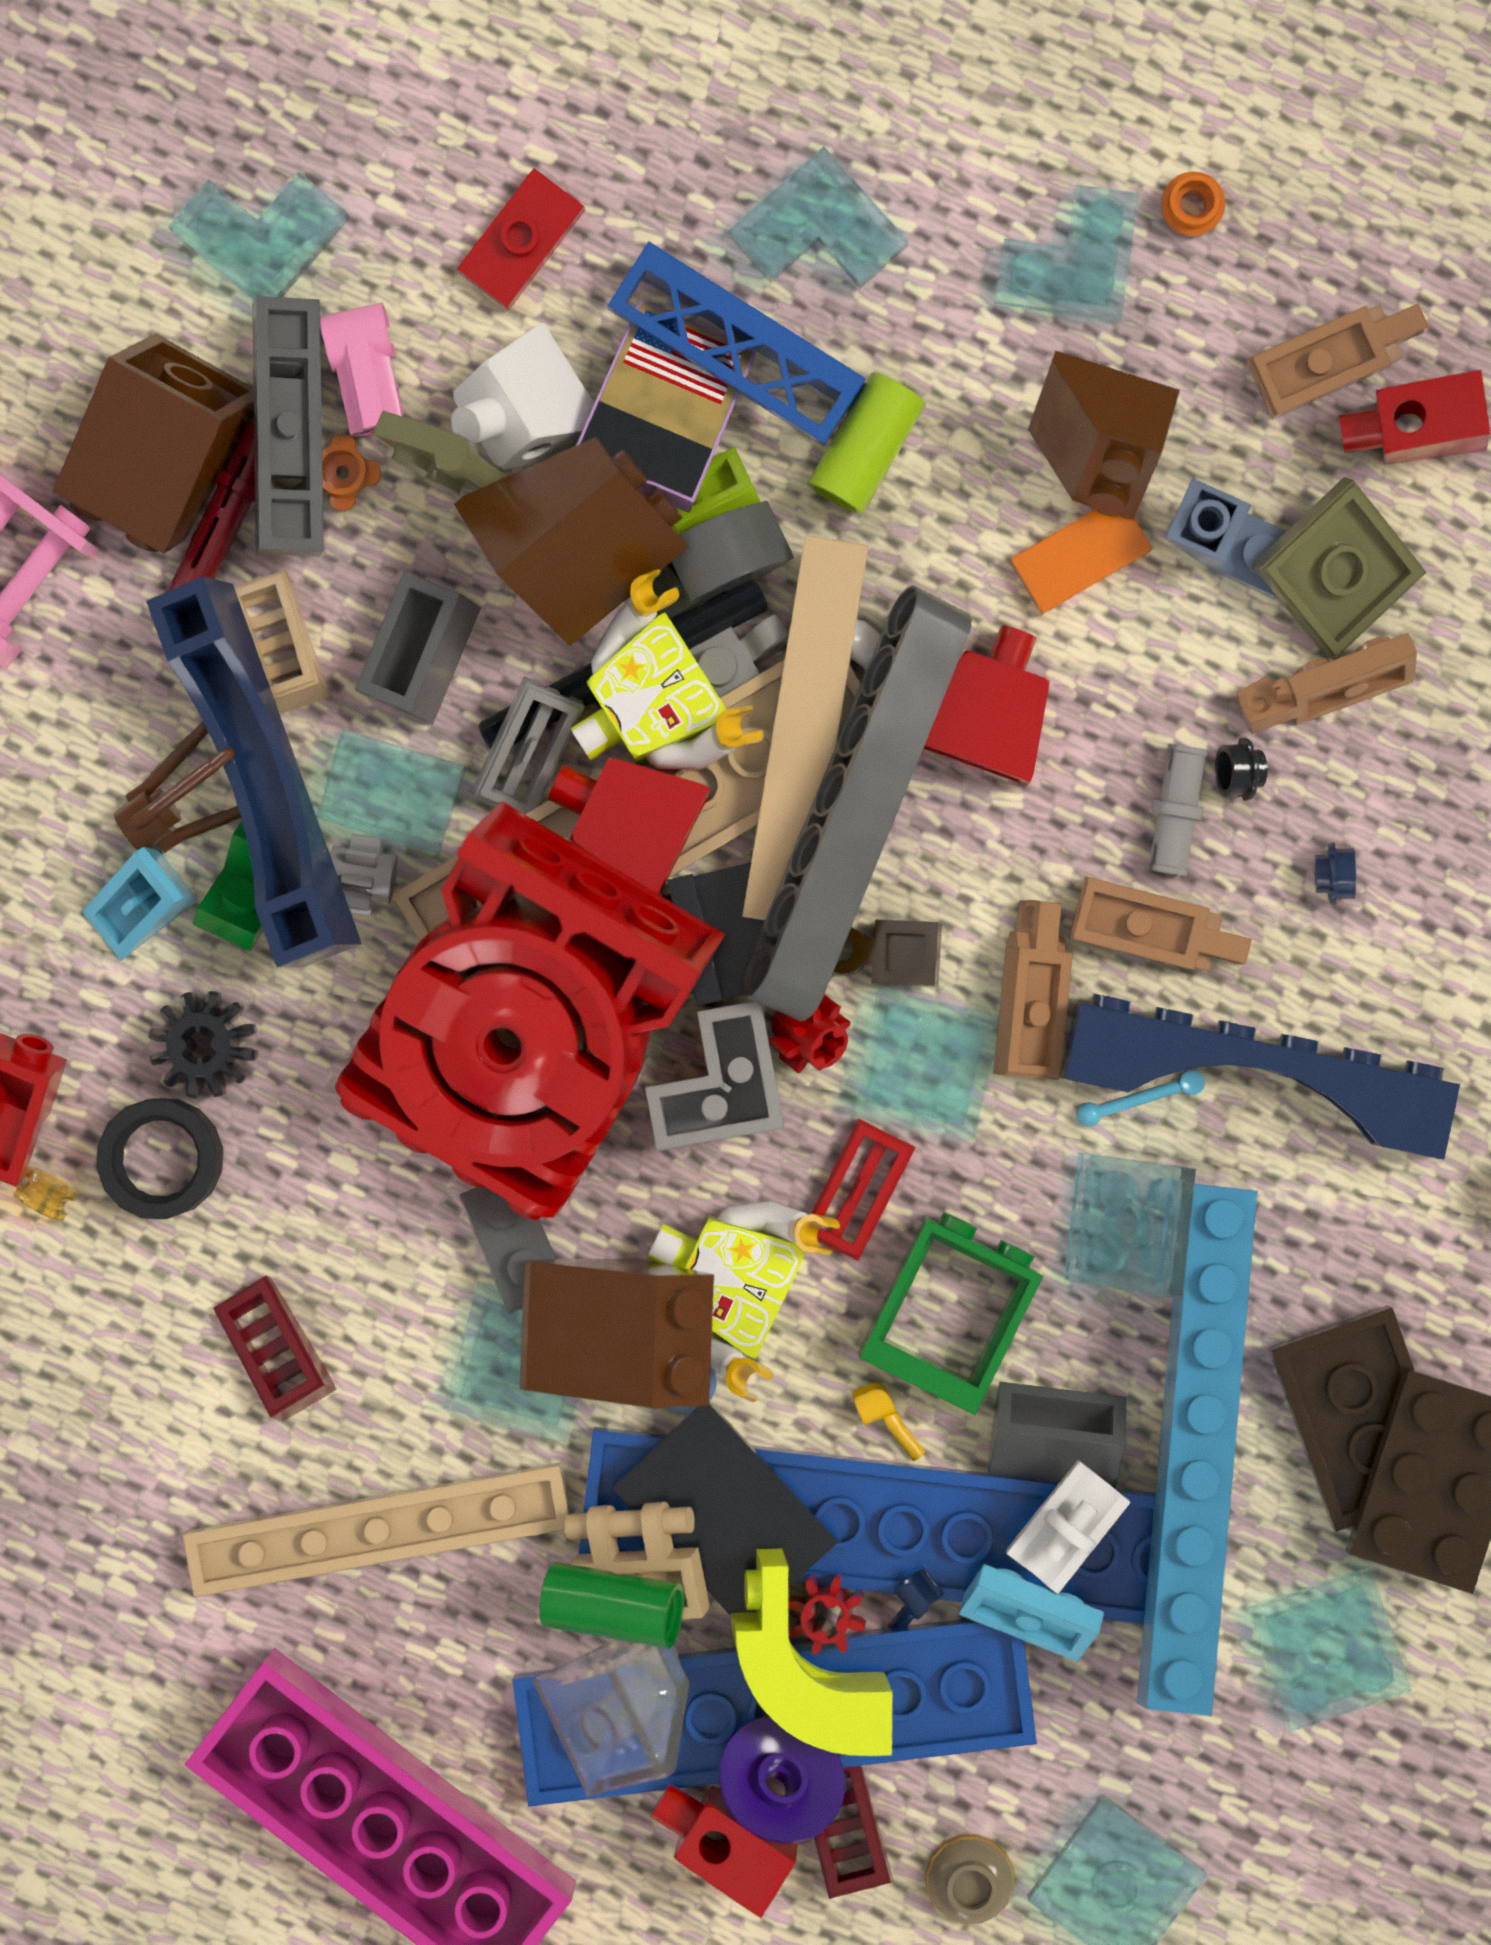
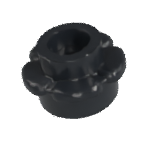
(1240, 769)

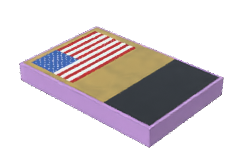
(664, 408)

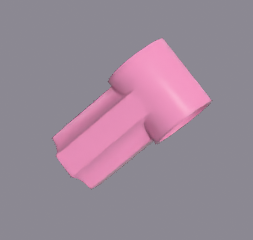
(362, 357)

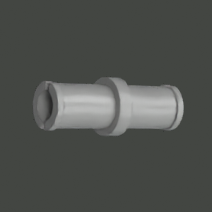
(1177, 809)

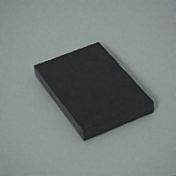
(734, 1502)

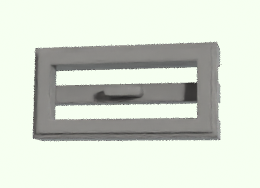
(549, 699)

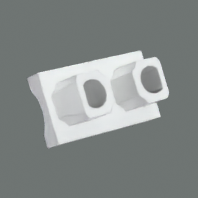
(1067, 1526)

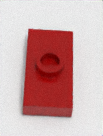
(521, 239)

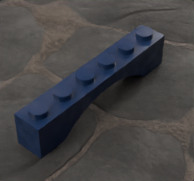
(290, 862)
(1388, 1106)

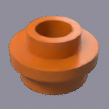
(1193, 184)

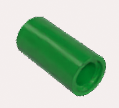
(611, 1605)

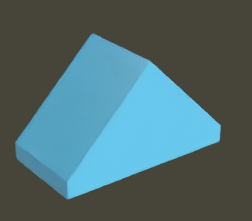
(138, 902)

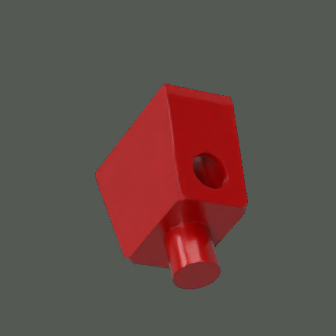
(1451, 413)
(993, 710)
(632, 817)
(739, 1866)

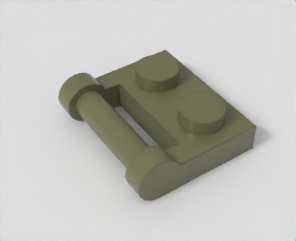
(440, 454)

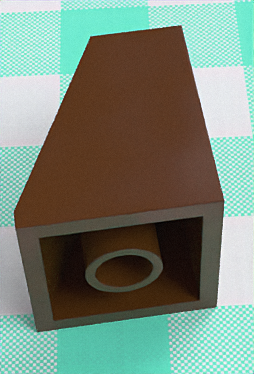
(154, 442)
(574, 533)
(617, 1331)

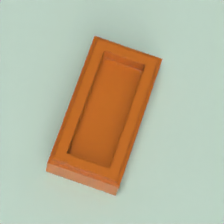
(1078, 557)

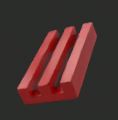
(882, 1141)

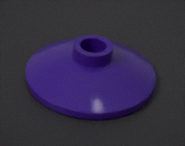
(809, 1774)

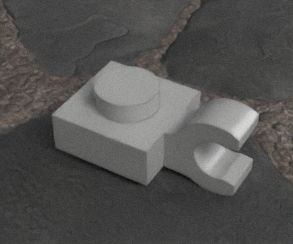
(733, 661)

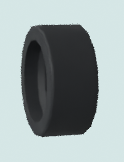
(111, 1156)

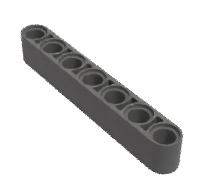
(856, 804)

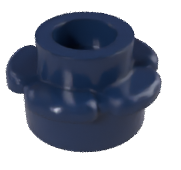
(1336, 873)

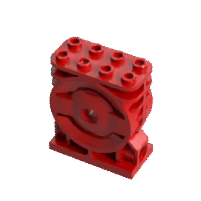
(586, 928)

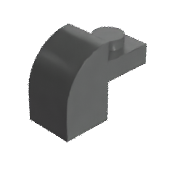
(723, 556)

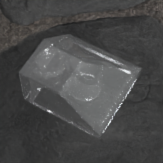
(618, 1713)

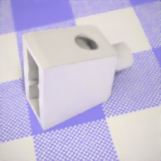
(523, 402)

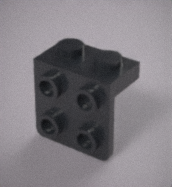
(719, 901)

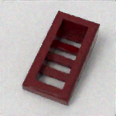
(306, 1359)
(880, 1873)

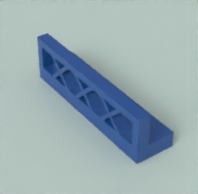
(750, 327)

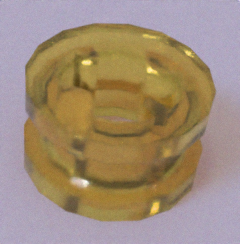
(46, 1194)

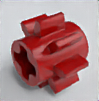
(815, 1041)
(822, 1631)

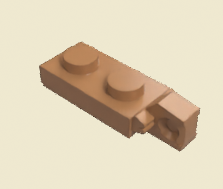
(1332, 356)
(1330, 685)
(1153, 927)
(1034, 995)

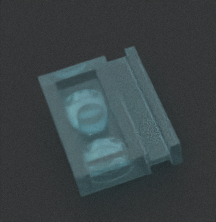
(391, 791)

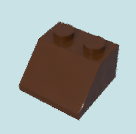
(1102, 432)

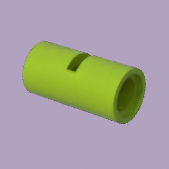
(866, 443)

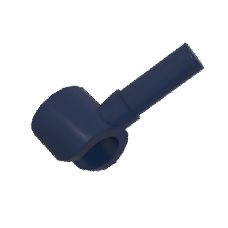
(917, 1594)

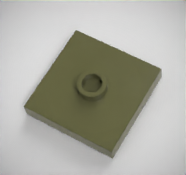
(1339, 568)

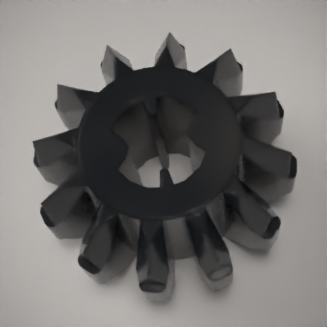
(225, 1044)

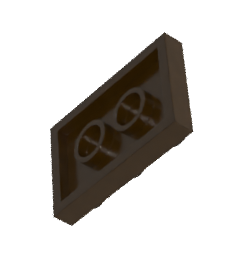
(1340, 1401)
(1430, 1485)

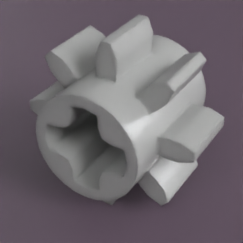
(365, 872)

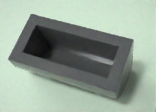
(418, 647)
(1048, 1429)

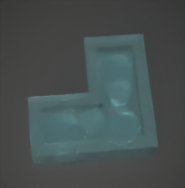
(824, 207)
(264, 253)
(1087, 274)

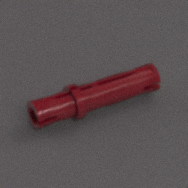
(222, 516)

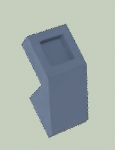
(1222, 534)

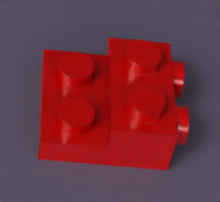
(27, 1094)

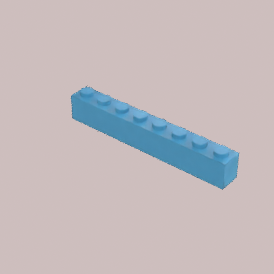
(1197, 1456)

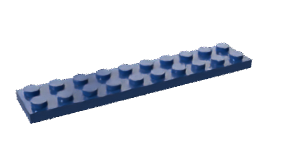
(915, 1517)

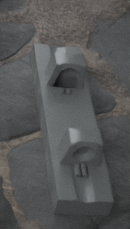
(287, 426)

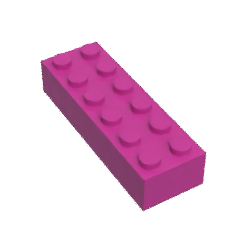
(376, 1816)

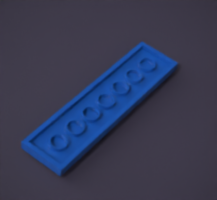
(950, 1684)

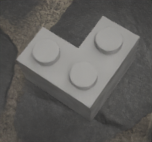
(735, 1095)

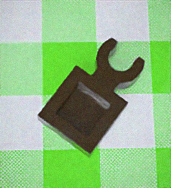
(899, 953)

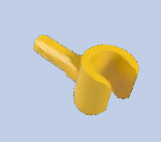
(876, 1403)

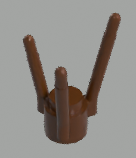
(151, 815)

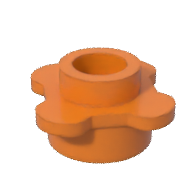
(362, 472)

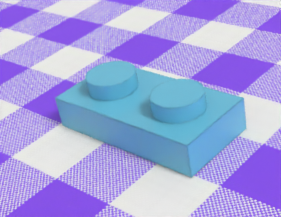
(1031, 1612)

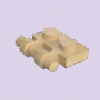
(658, 1560)

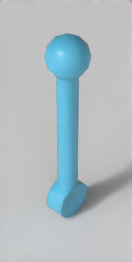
(1189, 1082)

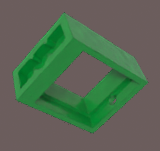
(924, 1372)

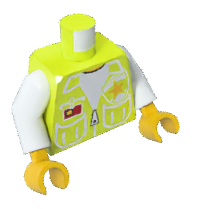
(656, 692)
(753, 1261)

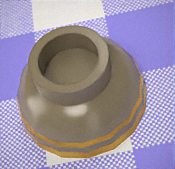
(969, 1879)

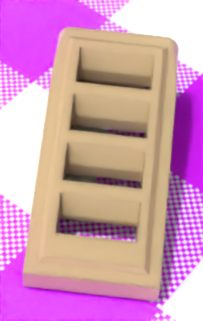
(298, 690)

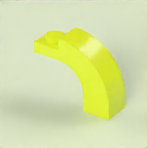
(815, 1705)

